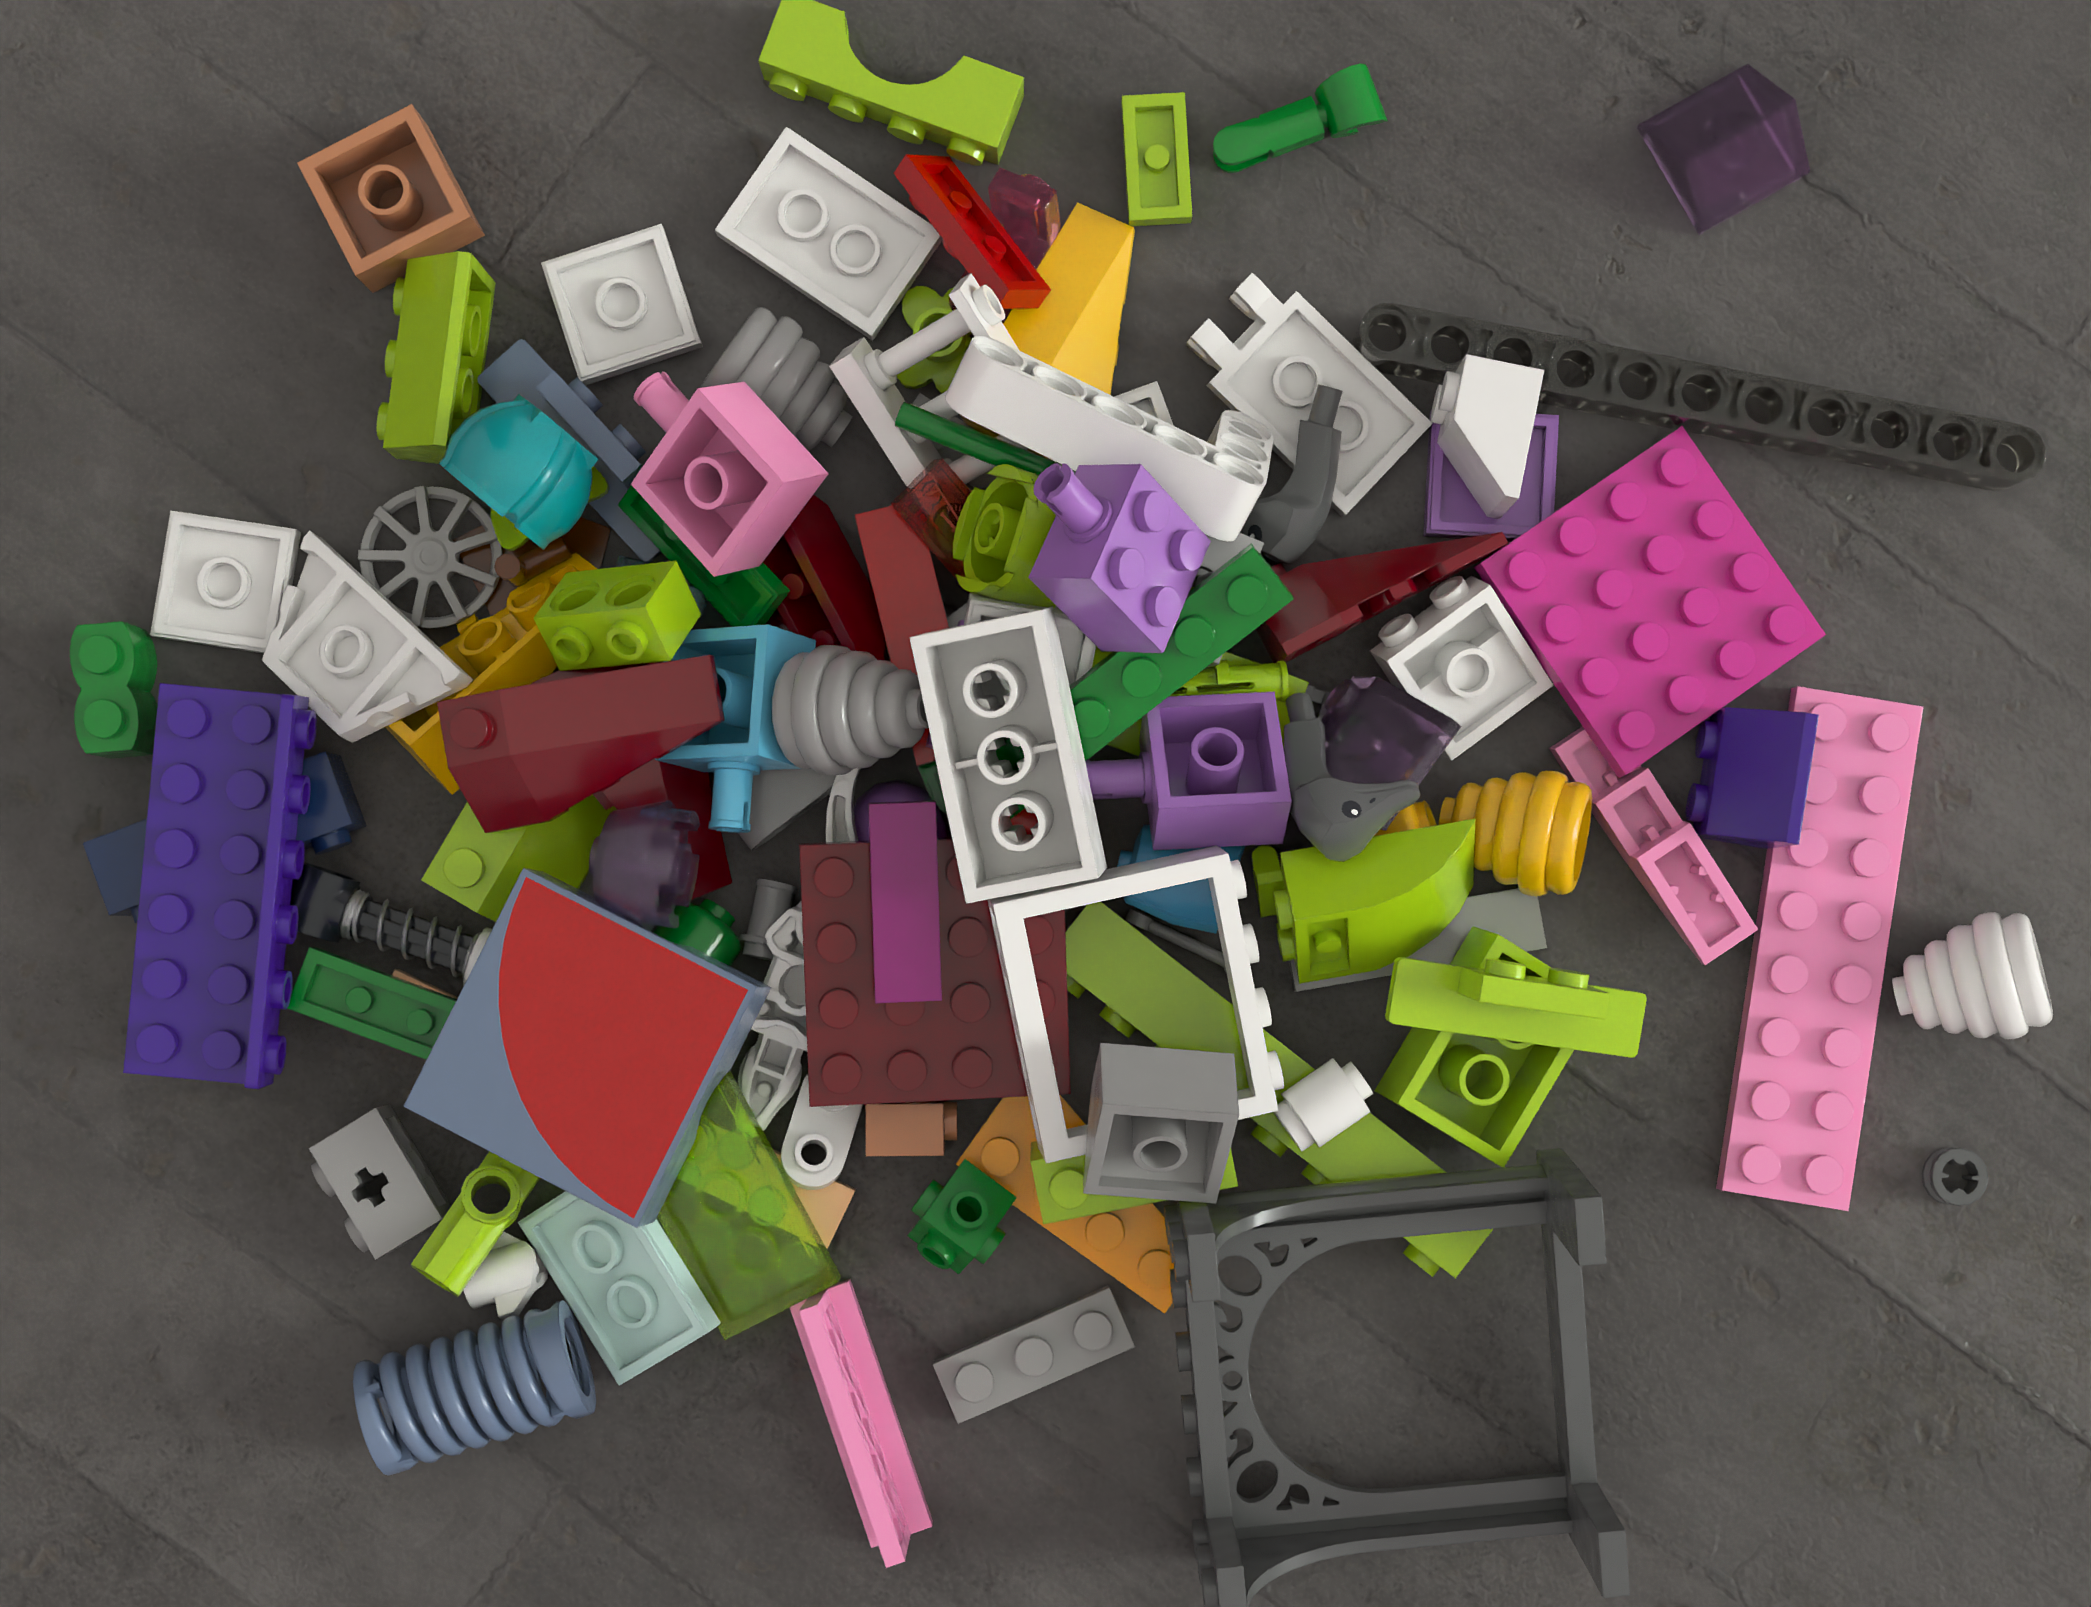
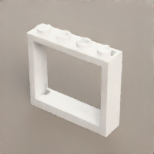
(1238, 950)

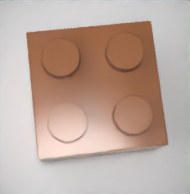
(390, 197)

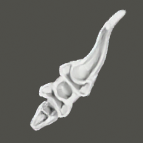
(773, 1064)

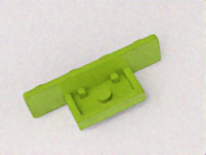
(1516, 1006)

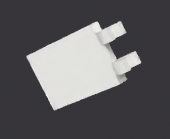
(1275, 377)

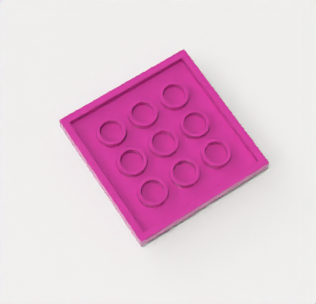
(1650, 602)

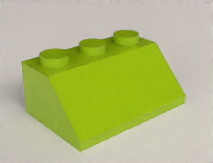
(436, 355)
(484, 866)

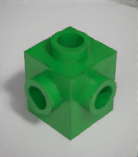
(960, 1218)

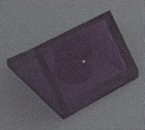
(1728, 146)

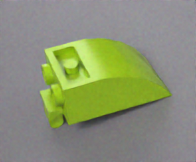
(1370, 907)

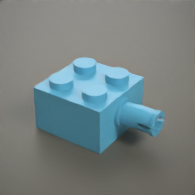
(744, 743)

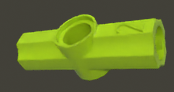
(466, 1233)

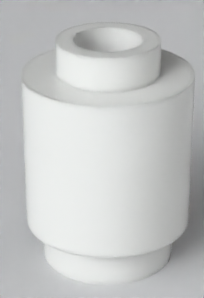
(1323, 1104)

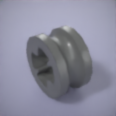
(1933, 1175)

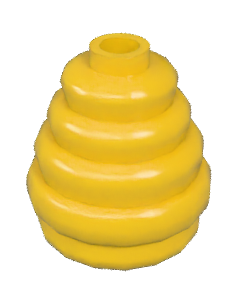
(1527, 829)

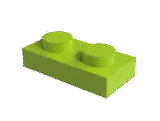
(1156, 159)

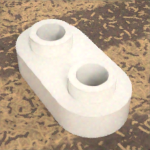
(822, 1125)

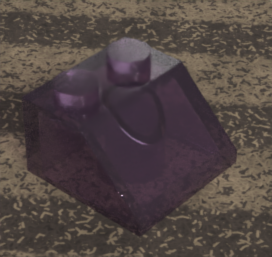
(1382, 733)

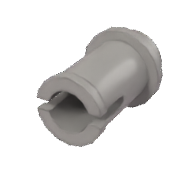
(769, 903)

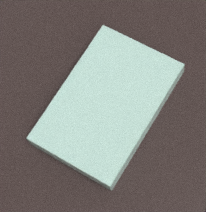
(619, 1283)

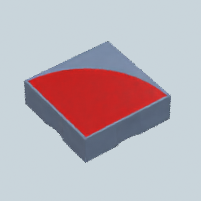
(586, 1048)

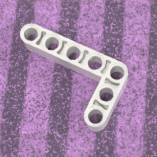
(1085, 426)

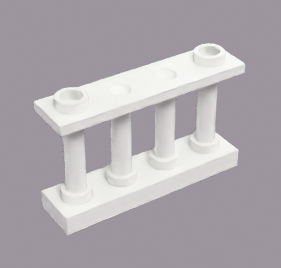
(871, 378)

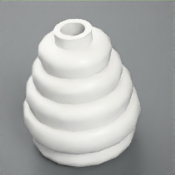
(1978, 980)

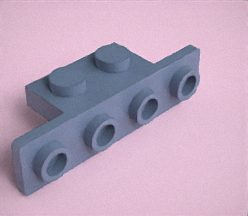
(574, 409)

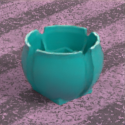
(523, 468)

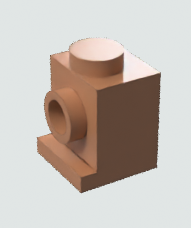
(910, 1128)

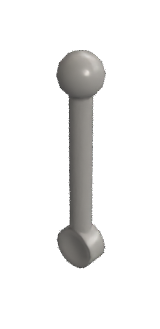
(1175, 937)

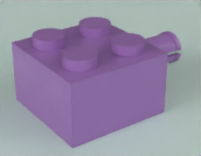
(1116, 554)
(1206, 772)

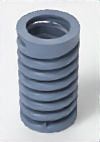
(469, 1378)

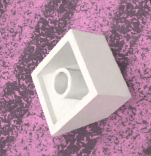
(1488, 427)

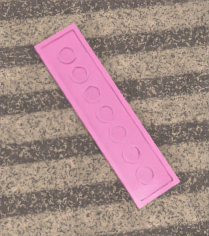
(1821, 959)

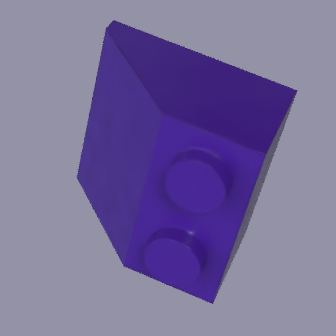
(1752, 776)

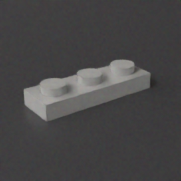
(1033, 1354)

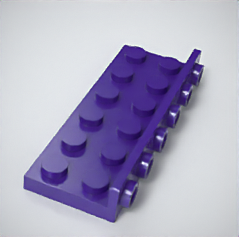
(219, 885)

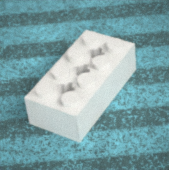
(986, 791)

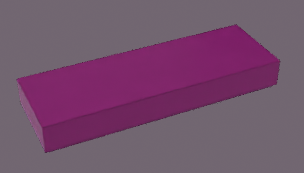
(905, 901)

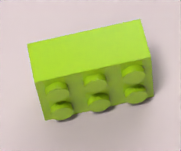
(1471, 1084)

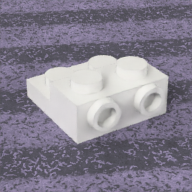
(1462, 660)

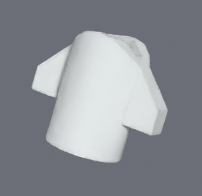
(506, 1277)

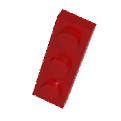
(971, 230)

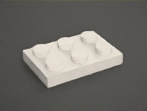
(829, 233)

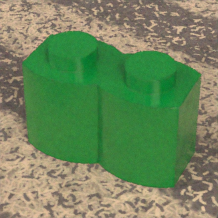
(116, 674)

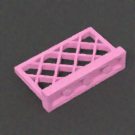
(862, 1419)

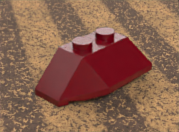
(826, 585)

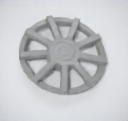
(431, 554)

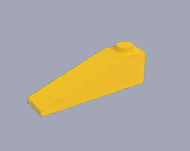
(1082, 313)
(497, 655)

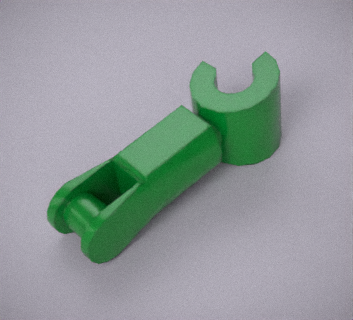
(1343, 105)

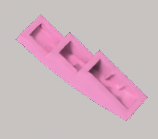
(1659, 849)

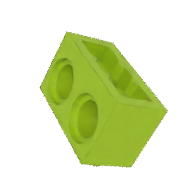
(618, 616)

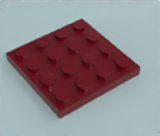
(926, 1047)

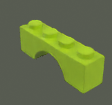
(963, 109)

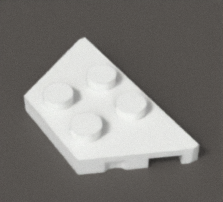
(354, 649)

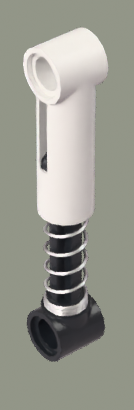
(336, 908)

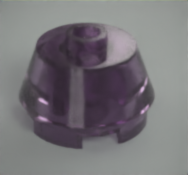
(645, 863)

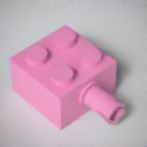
(723, 472)

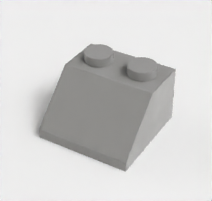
(1160, 1123)

